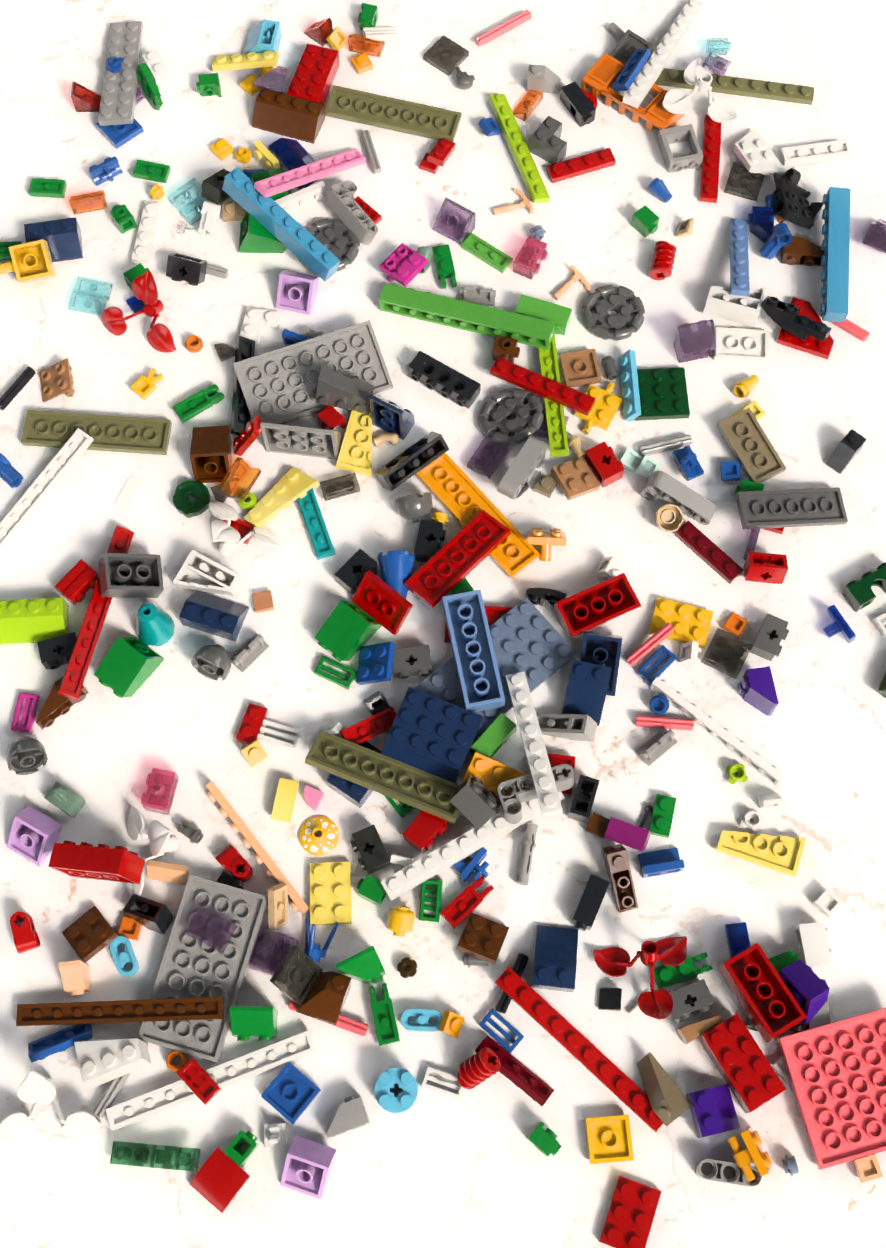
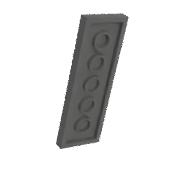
(791, 508)

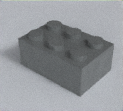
(130, 575)

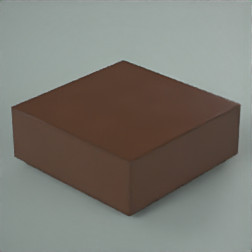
(597, 825)

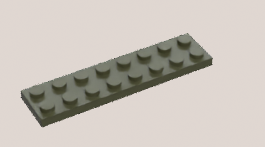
(393, 114)
(108, 431)
(383, 775)

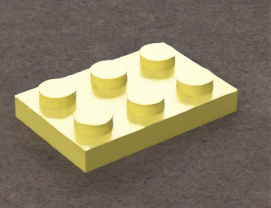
(330, 893)

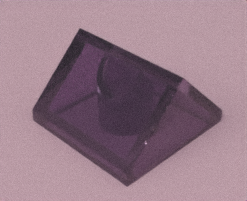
(454, 221)

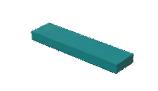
(315, 525)

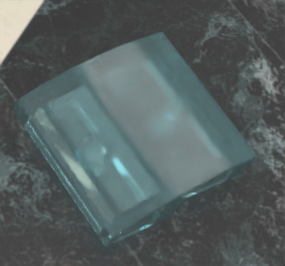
(188, 201)
(90, 296)

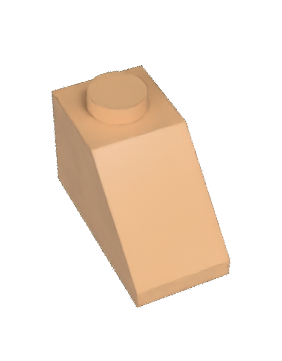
(75, 977)

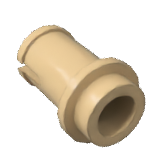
(577, 446)

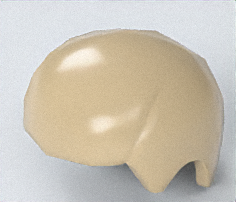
(669, 517)

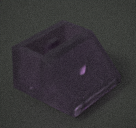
(876, 235)
(695, 341)
(270, 951)

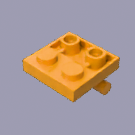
(751, 1153)

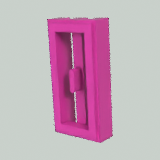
(14, 727)

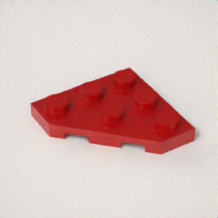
(810, 345)

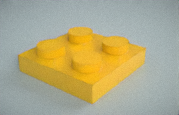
(609, 1139)

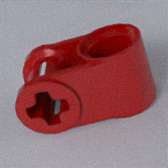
(233, 862)
(24, 936)

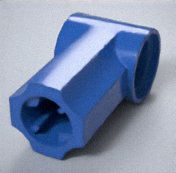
(780, 237)
(9, 474)

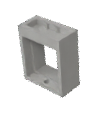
(677, 135)

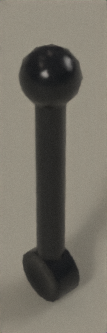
(647, 809)

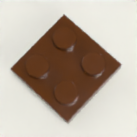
(89, 934)
(482, 938)

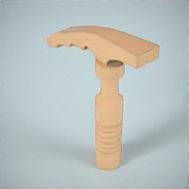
(511, 207)
(577, 276)

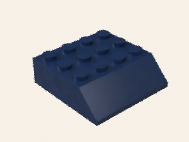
(432, 735)

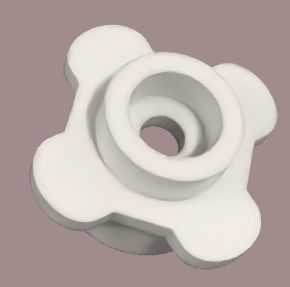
(757, 817)

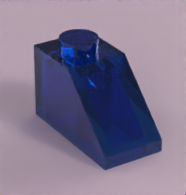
(761, 222)

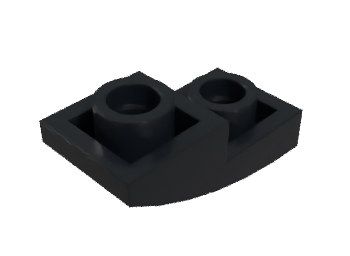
(538, 596)

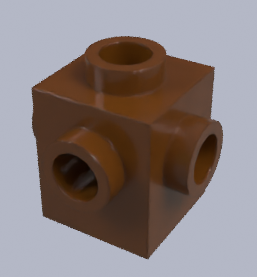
(505, 348)

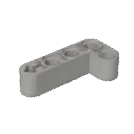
(349, 212)
(528, 458)
(673, 491)
(520, 795)

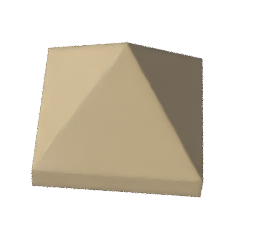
(685, 228)

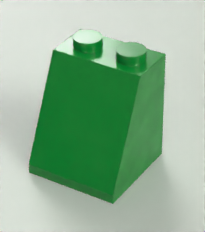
(256, 238)
(346, 630)
(127, 666)

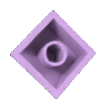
(296, 292)
(33, 835)
(307, 1167)

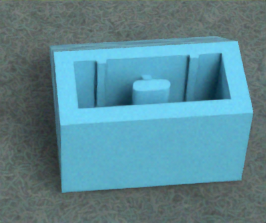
(264, 37)

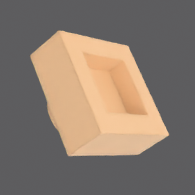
(867, 1168)

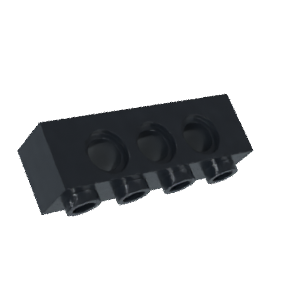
(439, 371)
(411, 461)

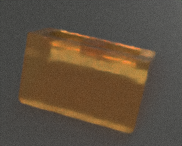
(362, 45)
(88, 202)
(239, 479)

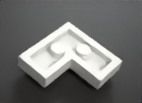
(259, 319)

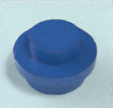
(659, 704)

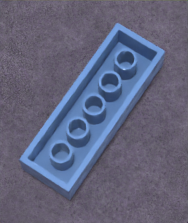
(473, 651)

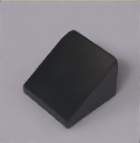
(815, 208)
(376, 703)
(610, 999)

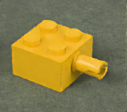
(30, 262)

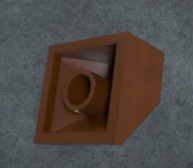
(326, 997)

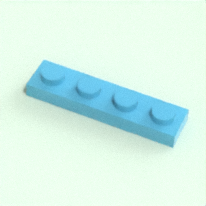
(629, 385)

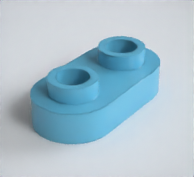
(122, 958)
(422, 1017)

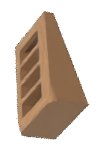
(692, 1031)

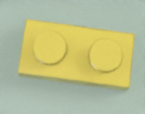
(265, 156)

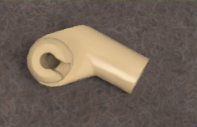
(386, 436)

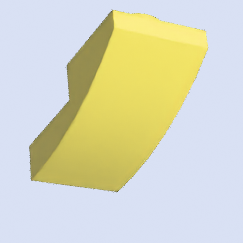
(285, 800)

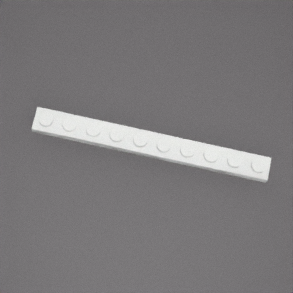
(663, 53)
(456, 850)
(223, 1075)

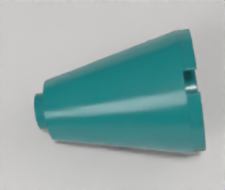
(154, 625)

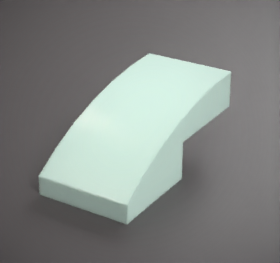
(638, 464)

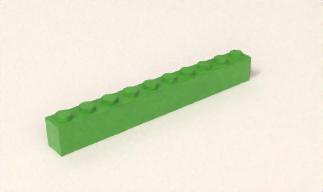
(466, 315)

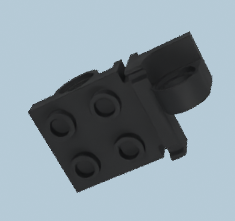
(792, 199)

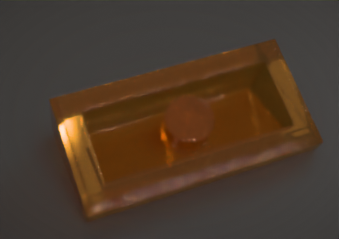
(528, 104)

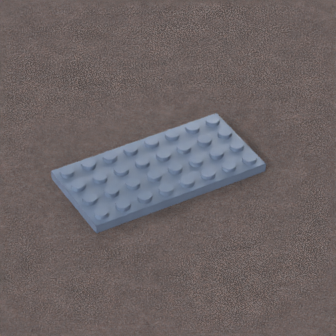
(521, 643)

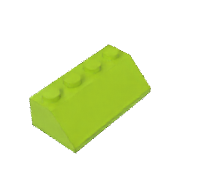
(32, 620)

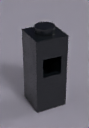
(577, 104)
(590, 903)

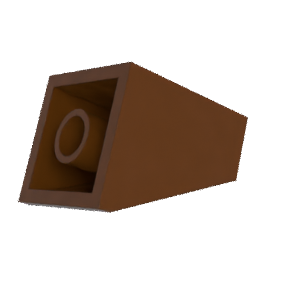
(211, 453)

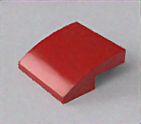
(219, 1180)

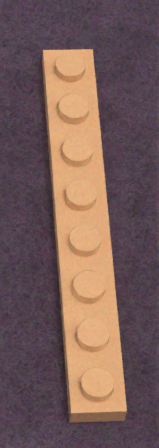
(250, 841)

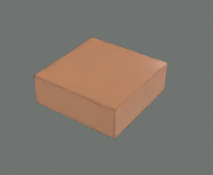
(263, 601)

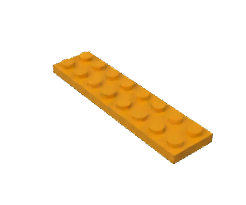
(466, 501)

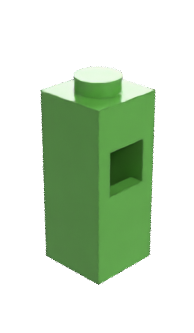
(494, 736)

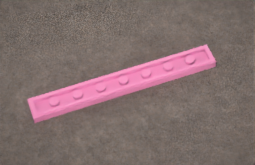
(309, 173)

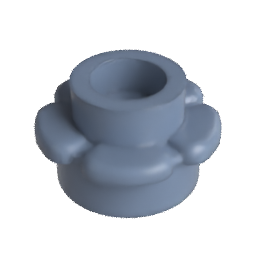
(537, 232)
(790, 1165)

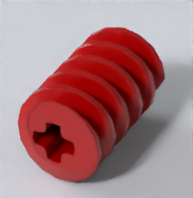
(662, 260)
(478, 1068)

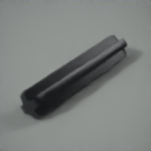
(16, 387)
(518, 968)

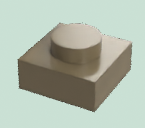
(545, 485)

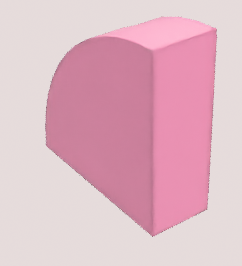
(312, 797)

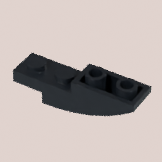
(788, 318)

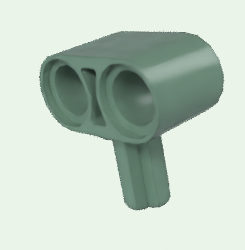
(65, 799)

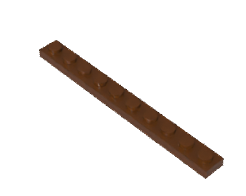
(120, 1011)

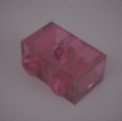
(530, 257)
(163, 801)

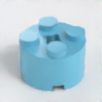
(405, 1099)

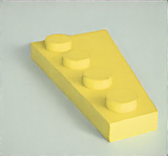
(357, 445)
(279, 497)
(768, 851)

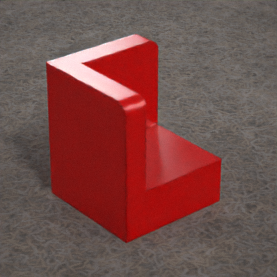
(330, 418)

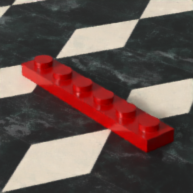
(710, 161)
(542, 386)

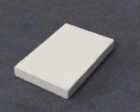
(741, 345)

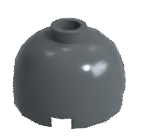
(414, 506)
(212, 662)
(26, 755)

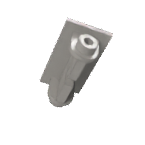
(478, 296)
(249, 652)
(657, 746)

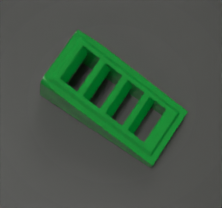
(427, 917)

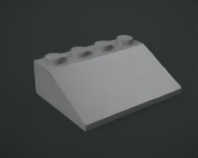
(301, 440)

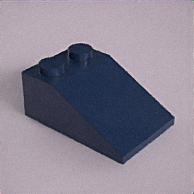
(391, 417)
(604, 651)
(586, 689)
(352, 792)
(555, 958)

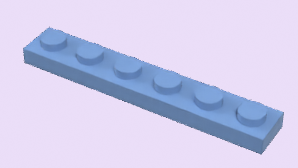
(739, 257)

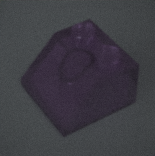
(273, 80)

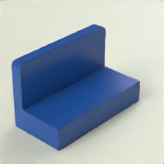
(660, 862)

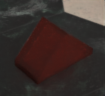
(319, 31)
(84, 99)

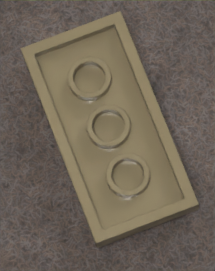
(751, 446)

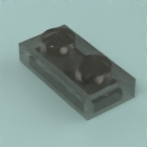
(339, 486)

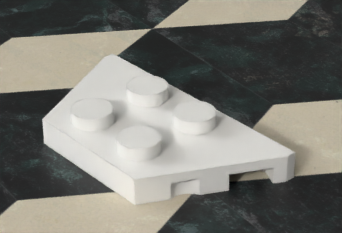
(757, 155)

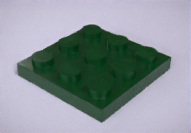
(663, 394)

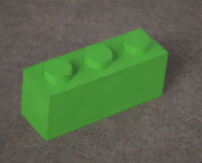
(545, 310)

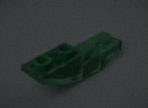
(155, 1156)

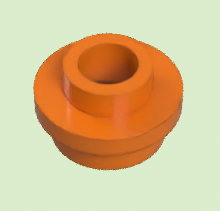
(194, 340)
(170, 1060)

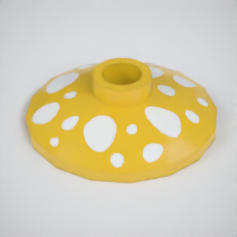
(322, 844)

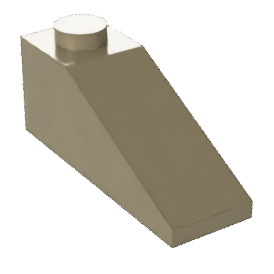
(662, 1092)

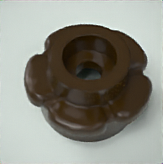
(412, 967)

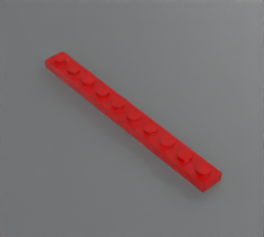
(91, 625)
(579, 1047)

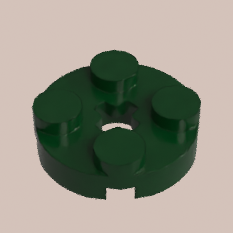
(182, 495)

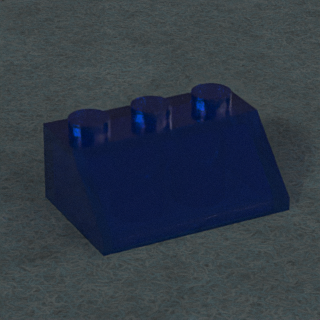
(291, 155)

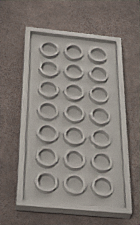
(284, 381)
(199, 971)

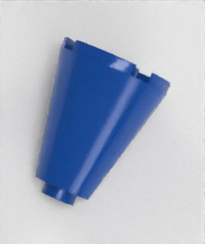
(396, 569)

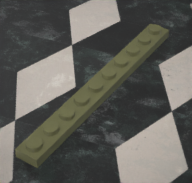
(743, 87)

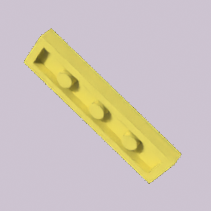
(245, 61)

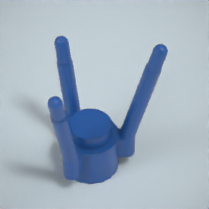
(314, 950)

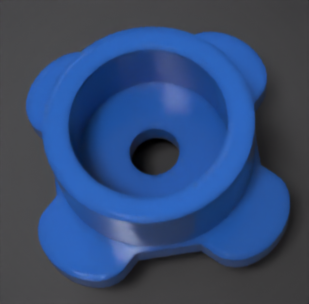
(114, 64)

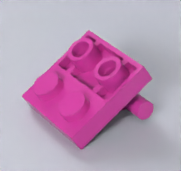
(403, 265)

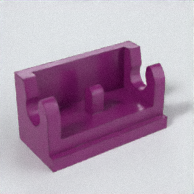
(627, 834)

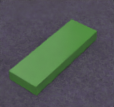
(486, 252)

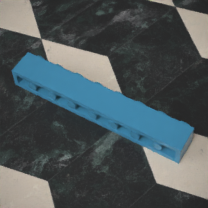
(281, 225)
(836, 254)

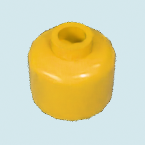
(400, 920)

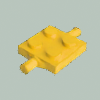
(603, 409)

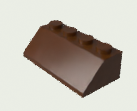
(288, 115)

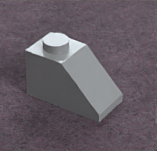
(543, 79)
(348, 1117)

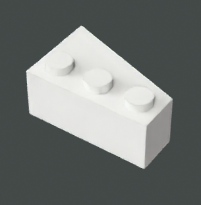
(734, 307)
(207, 576)
(110, 1059)

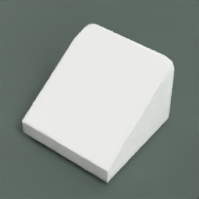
(769, 800)

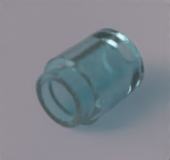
(718, 46)

